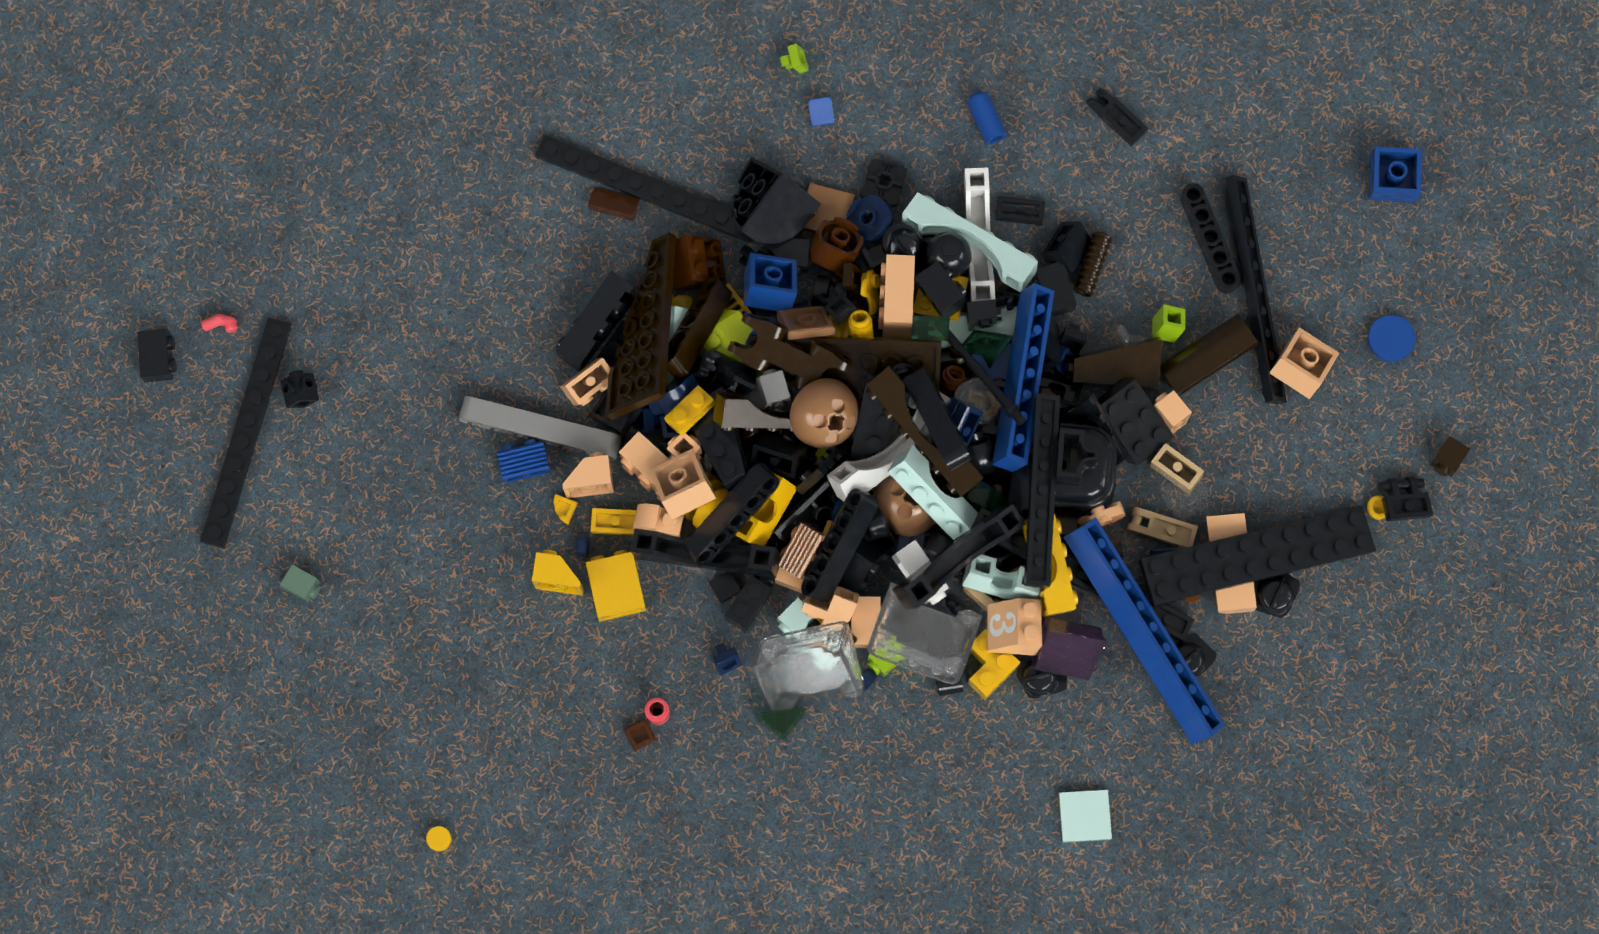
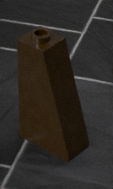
(1113, 364)

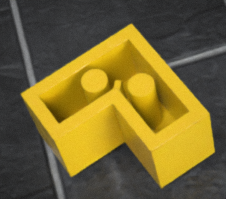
(995, 667)

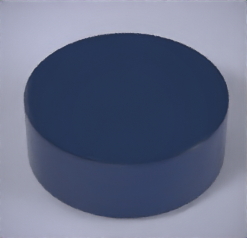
(582, 543)

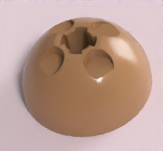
(824, 413)
(899, 509)

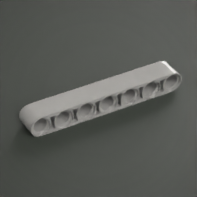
(540, 427)

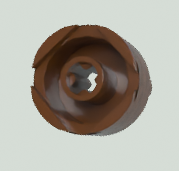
(835, 244)

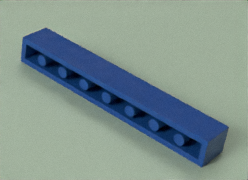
(1023, 375)

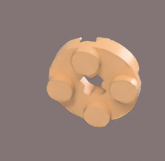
(1105, 516)

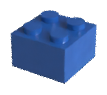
(1395, 174)
(770, 282)

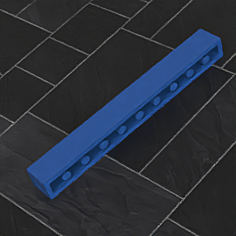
(1144, 631)

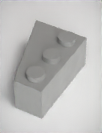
(771, 392)

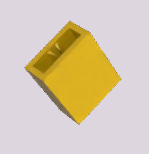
(615, 585)

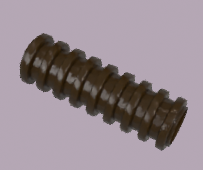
(1093, 263)

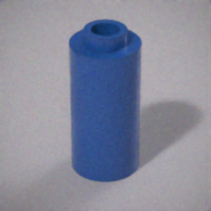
(986, 118)

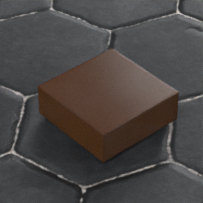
(639, 735)

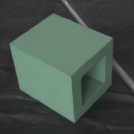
(301, 584)

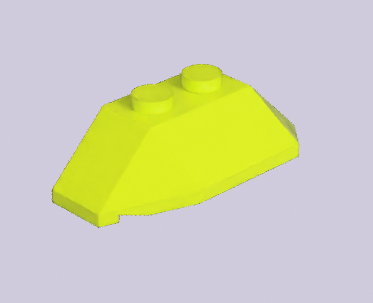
(729, 329)

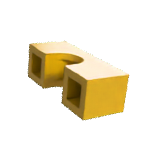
(763, 522)

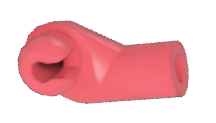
(220, 320)

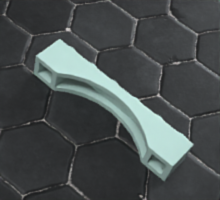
(930, 218)

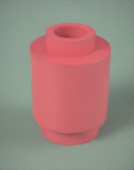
(652, 705)

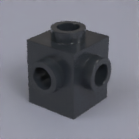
(299, 389)

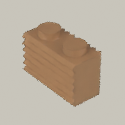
(801, 550)

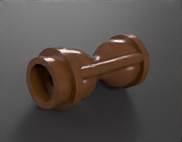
(951, 379)

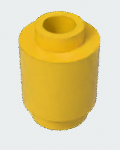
(860, 325)

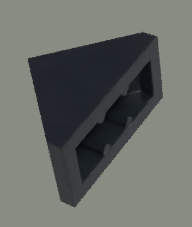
(734, 375)

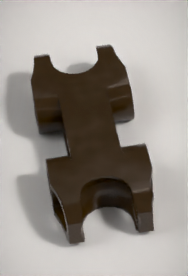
(775, 349)

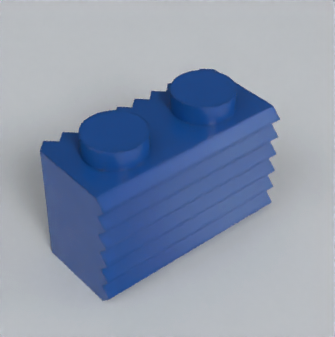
(523, 461)

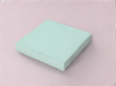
(1085, 816)

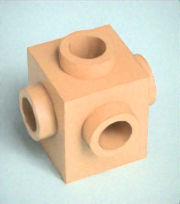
(685, 442)

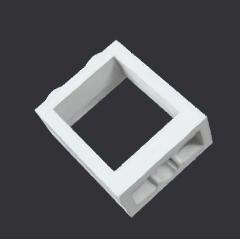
(911, 559)

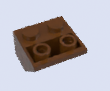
(696, 262)

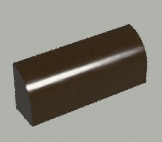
(1208, 355)

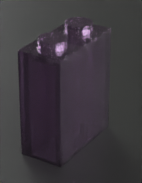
(1069, 648)

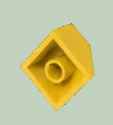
(554, 574)

